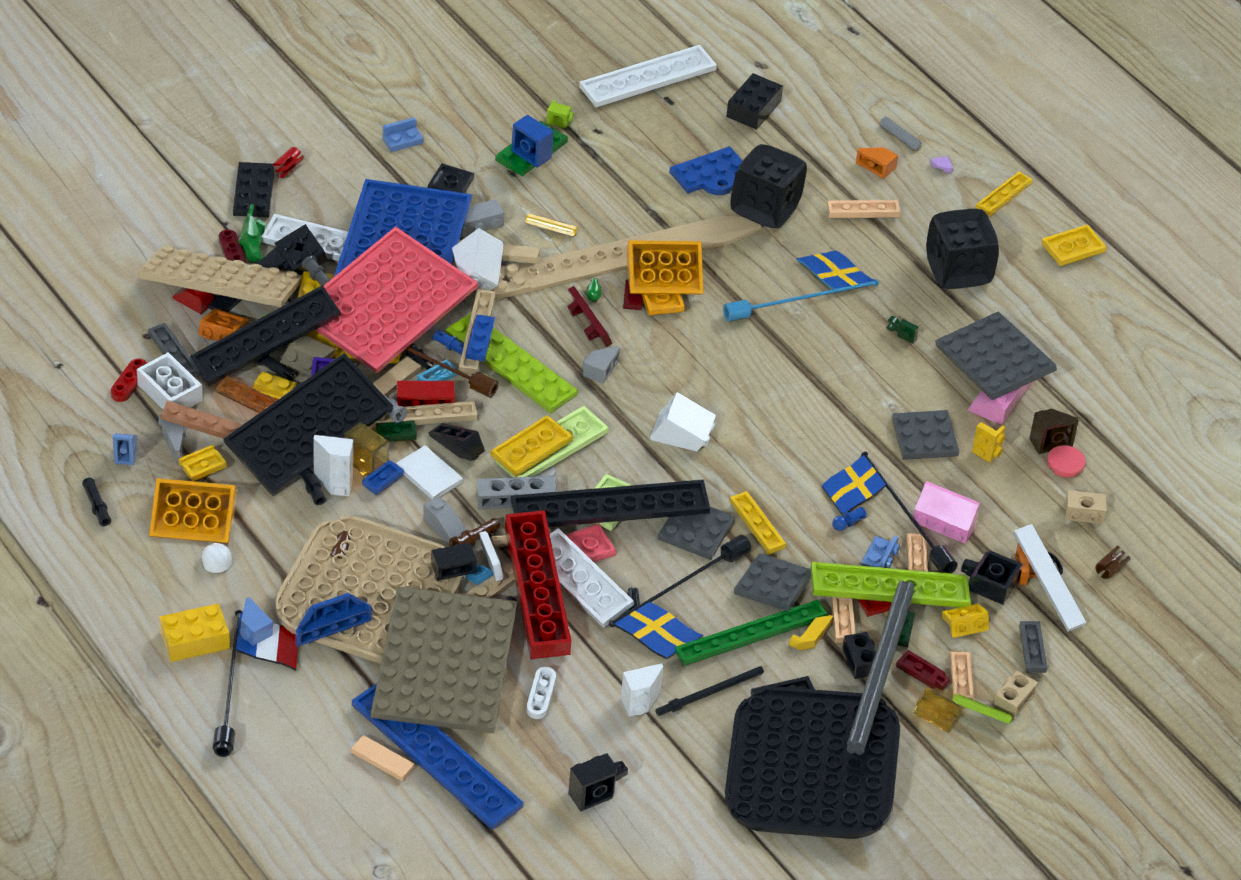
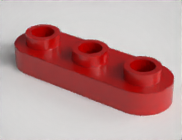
(125, 386)

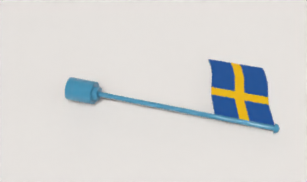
(829, 267)

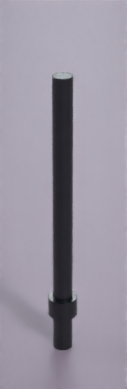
(677, 704)

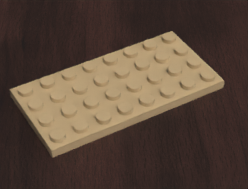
(220, 276)

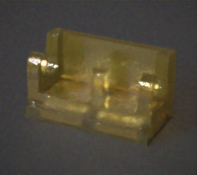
(938, 710)

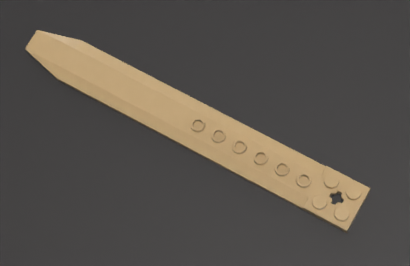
(612, 255)

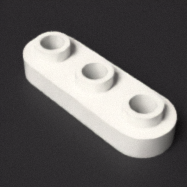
(539, 688)

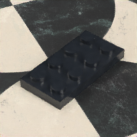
(253, 187)

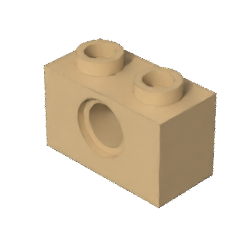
(1085, 507)

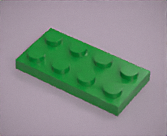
(518, 164)

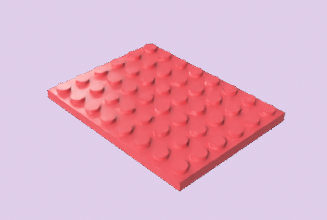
(392, 298)

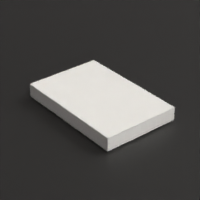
(429, 473)

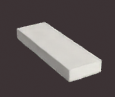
(491, 556)

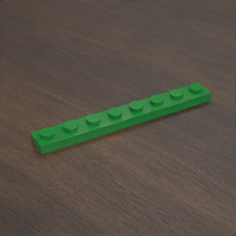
(749, 633)

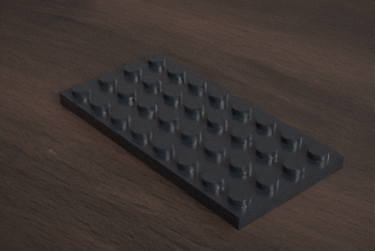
(280, 439)

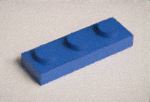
(480, 337)

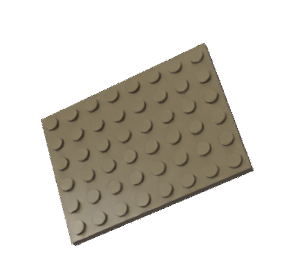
(444, 660)

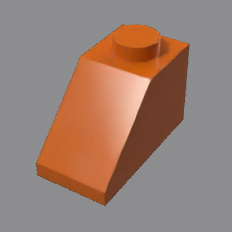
(877, 160)

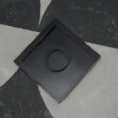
(451, 179)

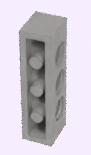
(497, 492)

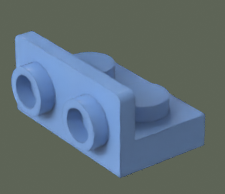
(401, 135)
(881, 553)

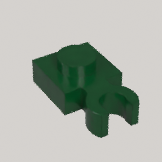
(904, 328)

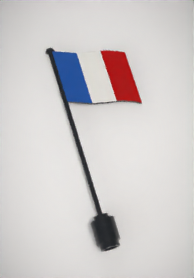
(277, 649)

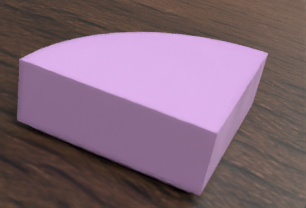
(942, 163)

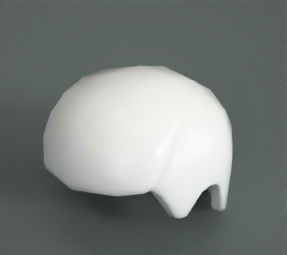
(216, 558)

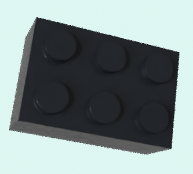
(754, 101)

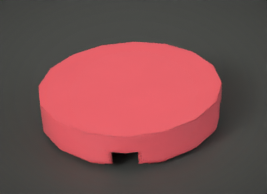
(1066, 461)

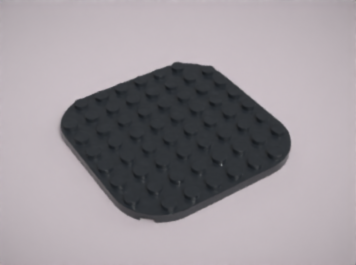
(794, 767)

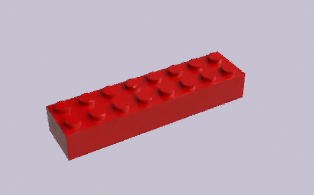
(537, 585)

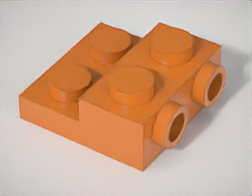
(220, 324)

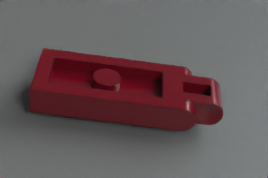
(922, 670)

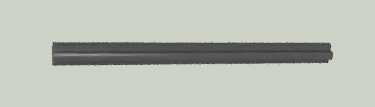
(880, 668)

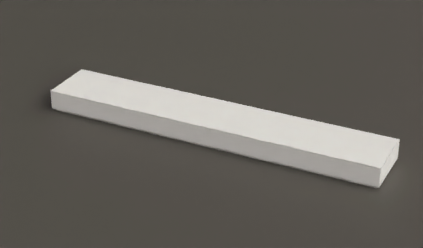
(1049, 577)

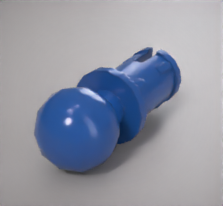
(848, 519)

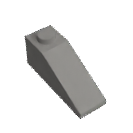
(174, 437)
(442, 519)

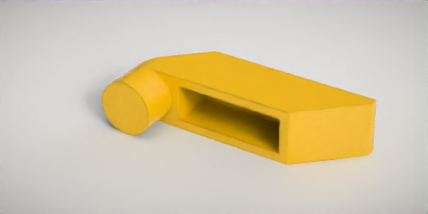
(812, 634)

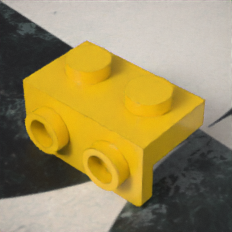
(988, 442)

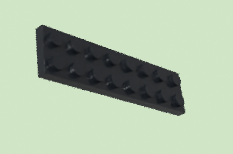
(265, 335)

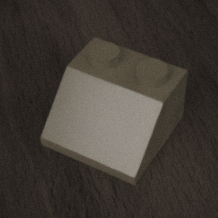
(301, 353)

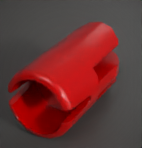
(287, 161)

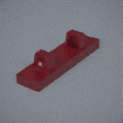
(580, 306)

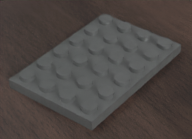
(995, 355)

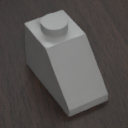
(601, 363)

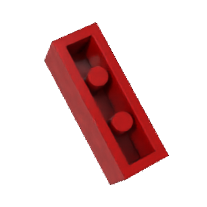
(425, 393)

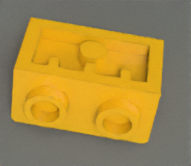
(966, 620)

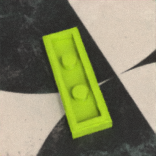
(982, 708)

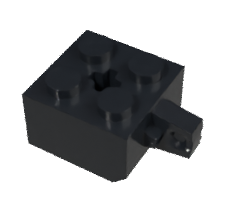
(297, 247)
(992, 576)
(595, 781)

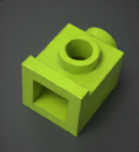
(559, 115)

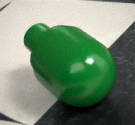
(593, 290)

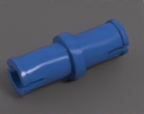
(450, 342)

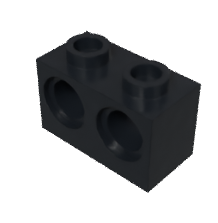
(859, 653)

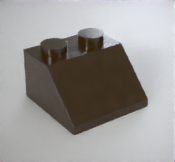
(1052, 429)

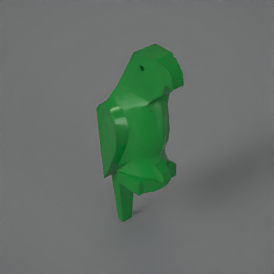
(251, 235)

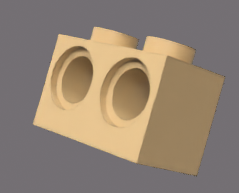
(1015, 694)

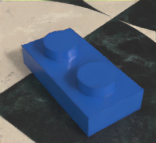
(382, 477)

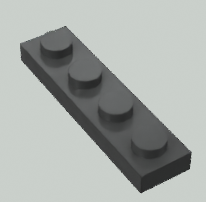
(169, 344)

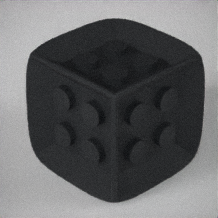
(768, 186)
(962, 248)

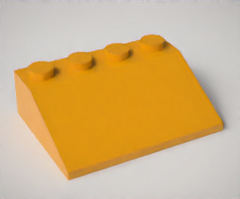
(664, 267)
(193, 510)

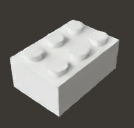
(169, 381)

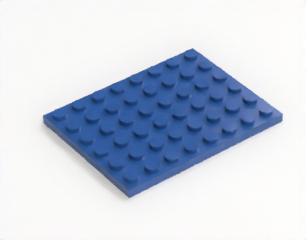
(423, 213)

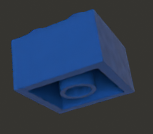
(532, 141)

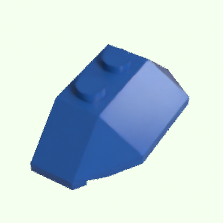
(332, 617)

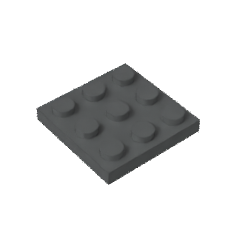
(925, 434)
(697, 533)
(773, 582)

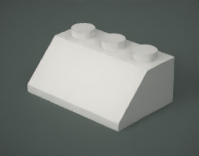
(334, 464)

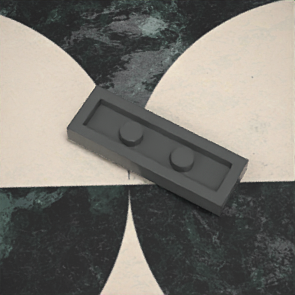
(1033, 647)

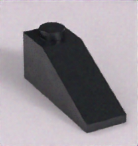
(458, 440)

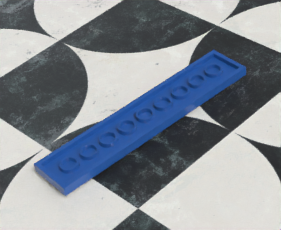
(447, 765)

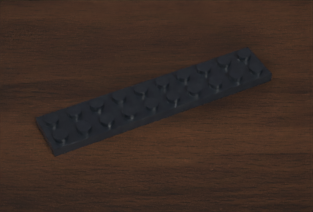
(616, 503)

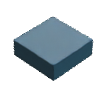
(482, 574)

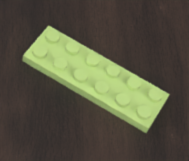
(585, 430)

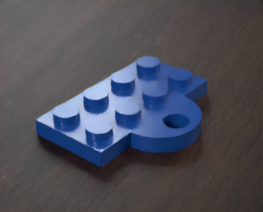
(708, 172)

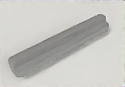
(900, 133)

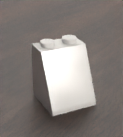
(480, 258)
(683, 424)

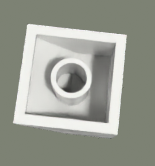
(641, 689)

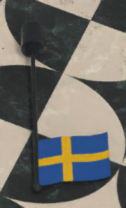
(862, 482)
(659, 628)

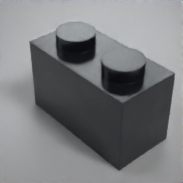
(453, 561)

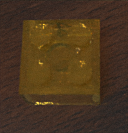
(369, 449)

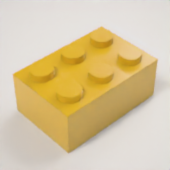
(194, 632)

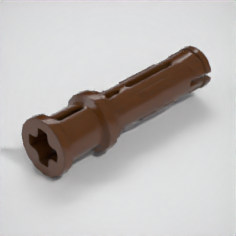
(473, 535)

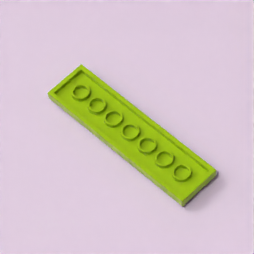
(520, 368)
(881, 584)

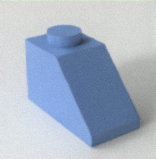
(125, 448)
(255, 623)

